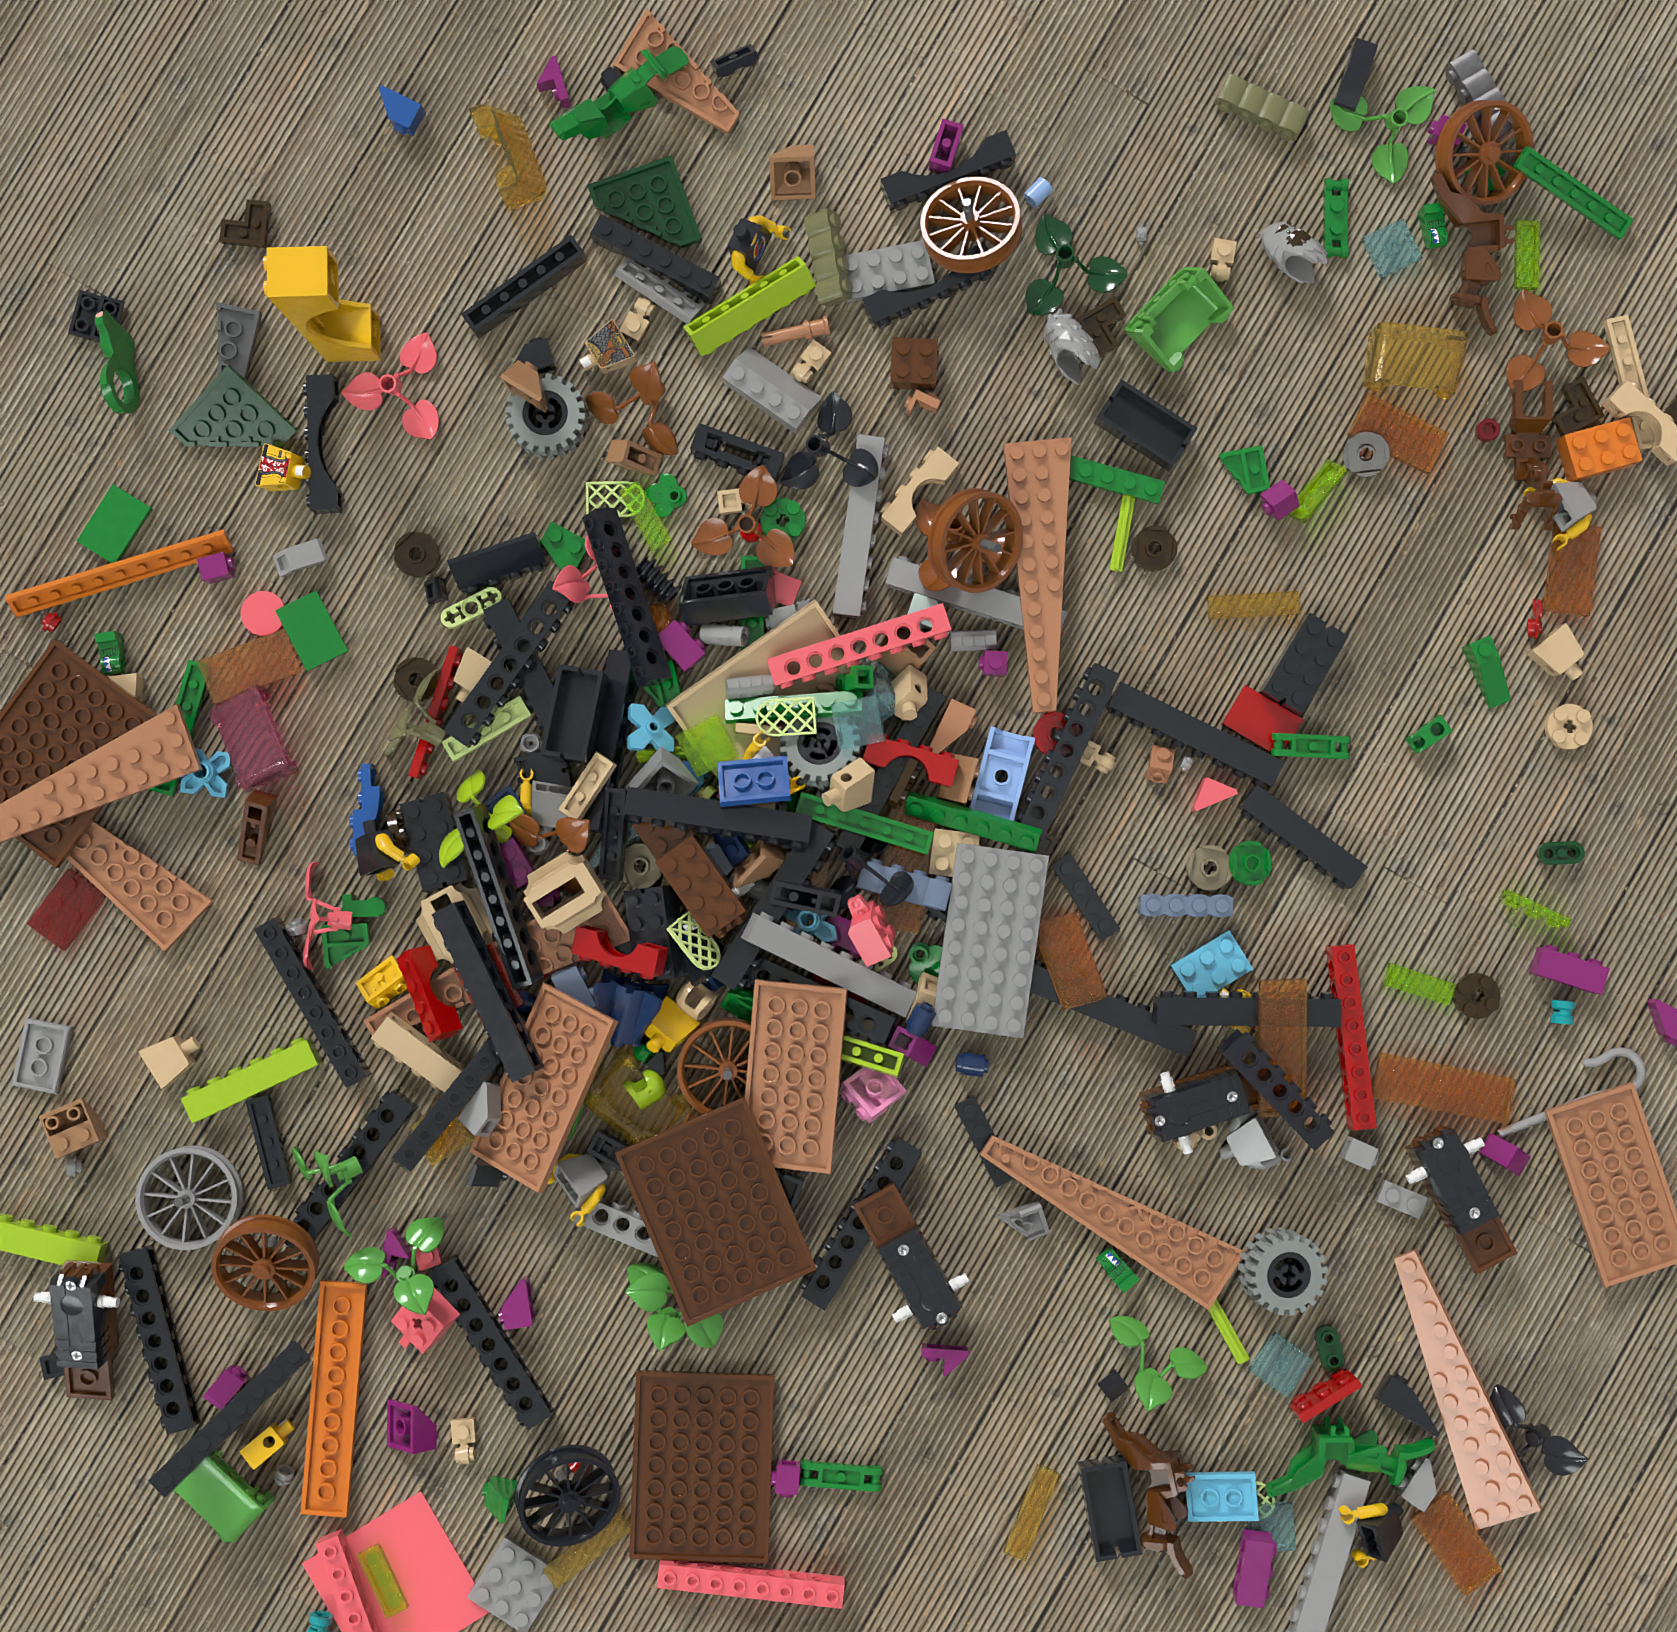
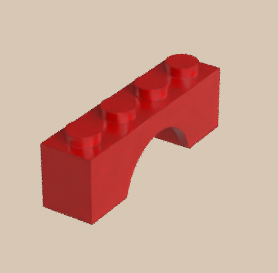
(939, 767)
(594, 944)
(437, 1019)

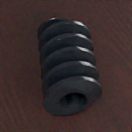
(658, 581)

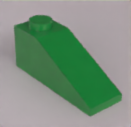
(1488, 671)
(499, 1497)

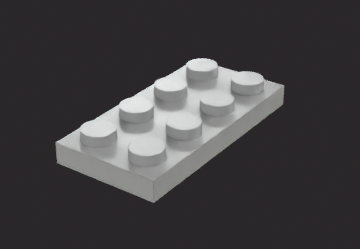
(890, 269)

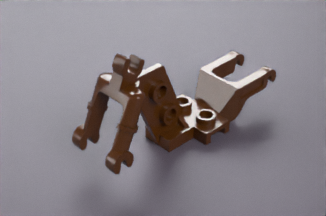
(1526, 449)

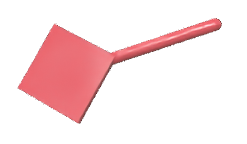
(785, 587)

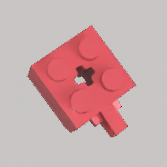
(870, 930)
(426, 1329)

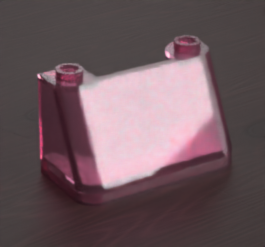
(252, 739)

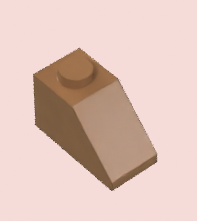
(633, 457)

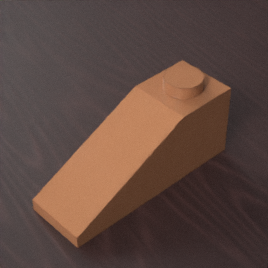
(953, 725)

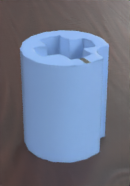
(1038, 192)

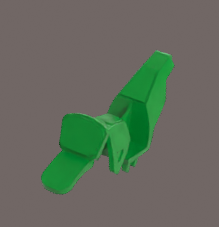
(626, 95)
(1356, 1453)

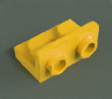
(382, 983)

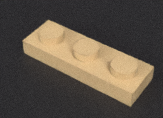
(587, 786)

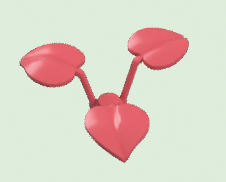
(366, 388)
(572, 584)
(336, 919)

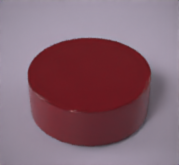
(1487, 430)

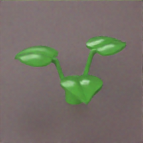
(1412, 107)
(343, 1170)
(412, 1289)
(650, 1295)
(664, 1325)
(1148, 1383)

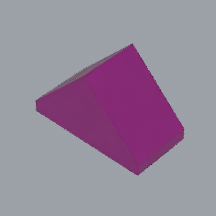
(1505, 1154)

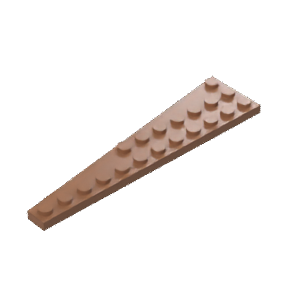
(125, 766)
(551, 948)

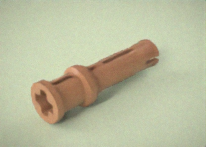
(806, 330)

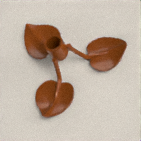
(1533, 312)
(649, 384)
(924, 517)
(774, 549)
(572, 833)

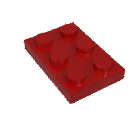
(1324, 1395)

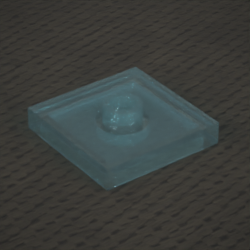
(1391, 248)
(858, 722)
(1280, 1364)
(1278, 1520)

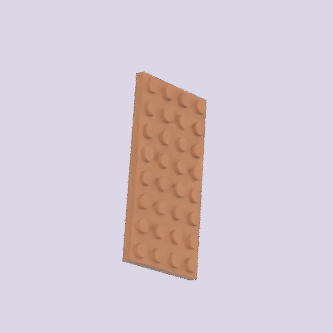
(796, 1071)
(544, 1105)
(1616, 1183)

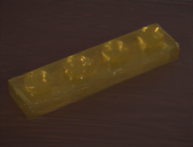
(1253, 605)
(1031, 1512)
(582, 1554)

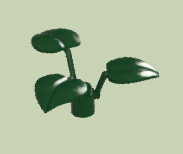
(1056, 236)

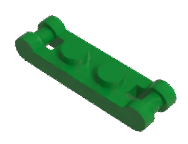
(1335, 217)
(1311, 746)
(841, 1476)

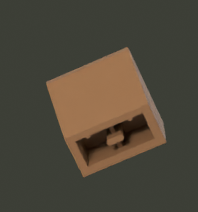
(910, 656)
(961, 787)
(72, 1127)

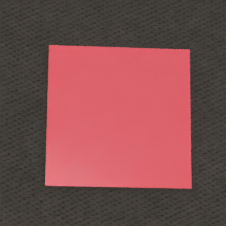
(423, 1564)

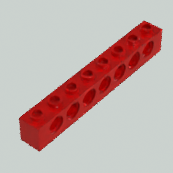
(1351, 1038)

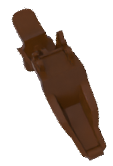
(1477, 263)
(1162, 1497)

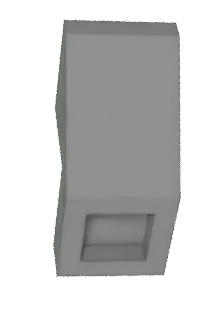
(299, 557)

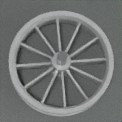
(189, 1197)

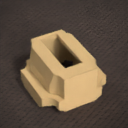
(554, 875)
(455, 893)

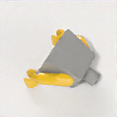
(1574, 511)
(542, 801)
(582, 1181)

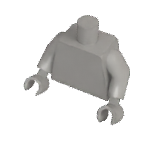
(1252, 1143)

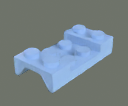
(1006, 753)

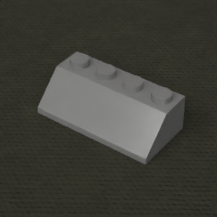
(771, 389)

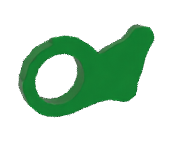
(119, 349)

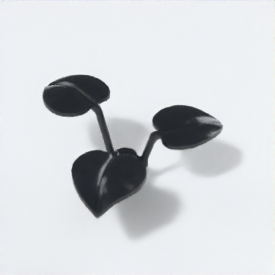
(801, 468)
(893, 893)
(1560, 1454)

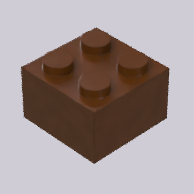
(913, 363)

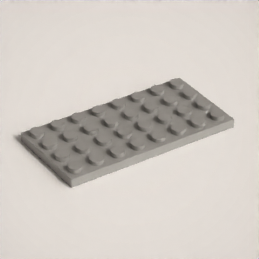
(990, 940)

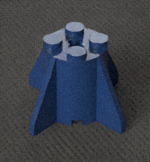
(630, 1004)

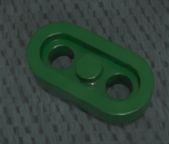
(1559, 853)
(1329, 1349)

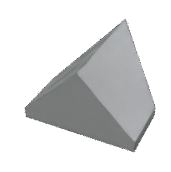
(1027, 1220)

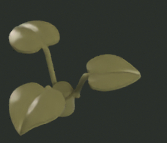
(427, 731)

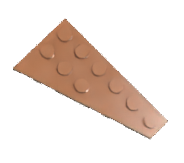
(685, 88)

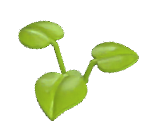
(503, 812)

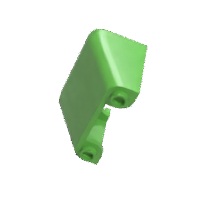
(1178, 316)
(223, 1497)

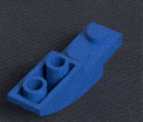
(371, 801)

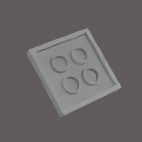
(513, 1585)

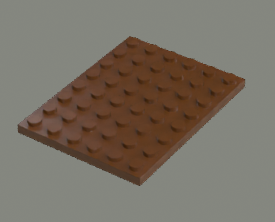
(54, 720)
(715, 1211)
(702, 1466)

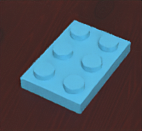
(1212, 965)
(1222, 1496)

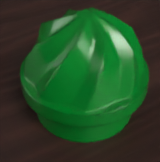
(643, 1053)

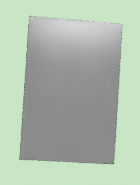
(42, 1056)

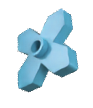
(650, 728)
(212, 780)
(819, 928)

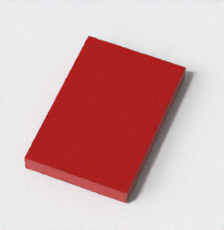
(1258, 717)

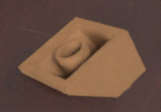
(793, 173)
(526, 383)
(759, 864)

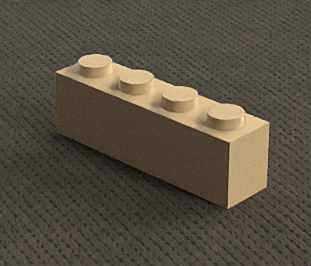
(417, 1052)

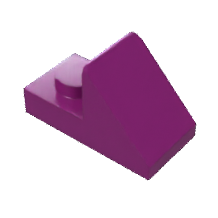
(552, 79)
(394, 1246)
(951, 1355)

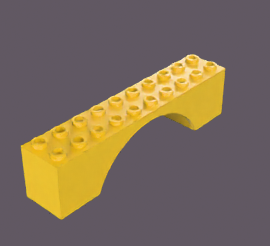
(306, 291)

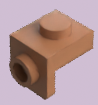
(924, 400)
(1160, 764)

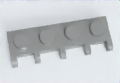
(659, 291)

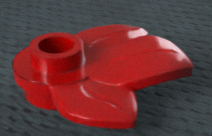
(1534, 626)

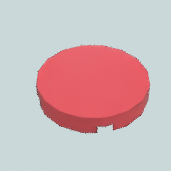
(259, 613)

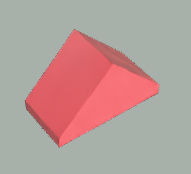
(1211, 793)

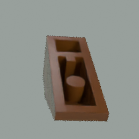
(256, 825)

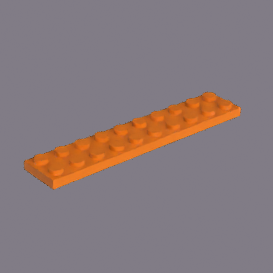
(334, 1398)

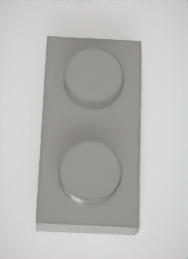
(1401, 1199)

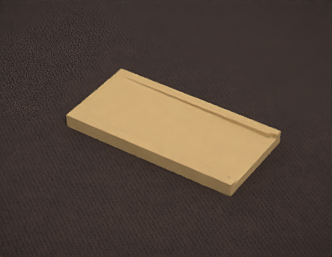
(798, 631)

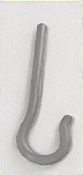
(1588, 1062)

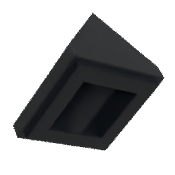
(436, 590)
(658, 1063)
(1113, 1385)

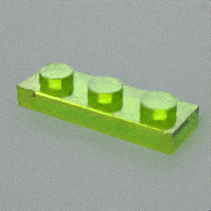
(1526, 255)
(1318, 490)
(645, 515)
(1534, 909)
(1418, 984)
(382, 1580)

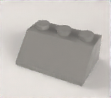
(664, 774)

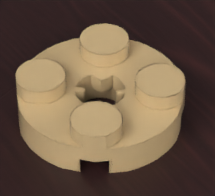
(1558, 734)

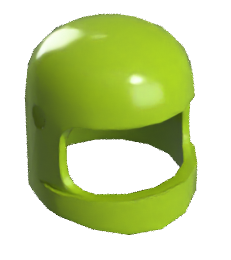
(646, 1090)

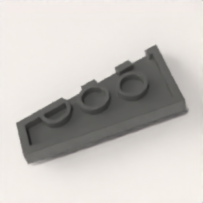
(236, 337)

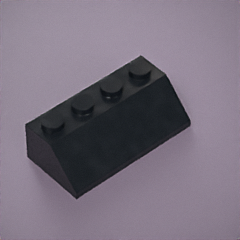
(498, 563)
(727, 595)

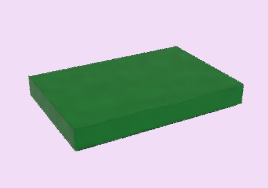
(114, 524)
(311, 631)

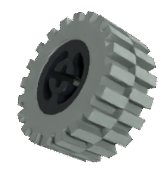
(549, 440)
(803, 760)
(1264, 1264)

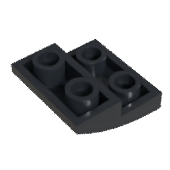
(84, 314)

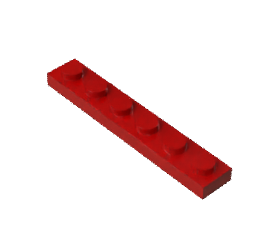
(439, 703)

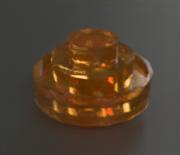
(660, 615)

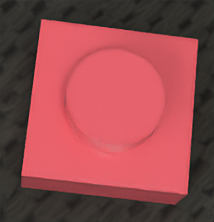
(428, 1260)

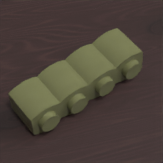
(1262, 107)
(828, 258)

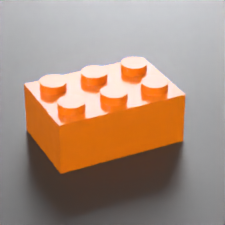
(1598, 450)

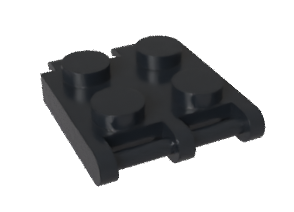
(544, 769)

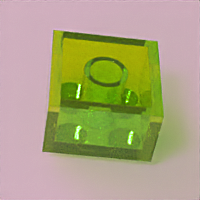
(707, 744)

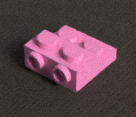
(871, 1093)

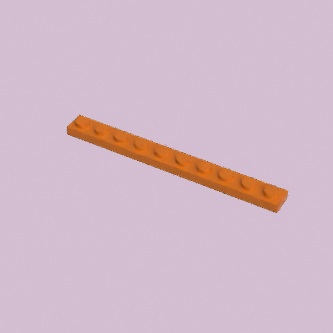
(118, 573)

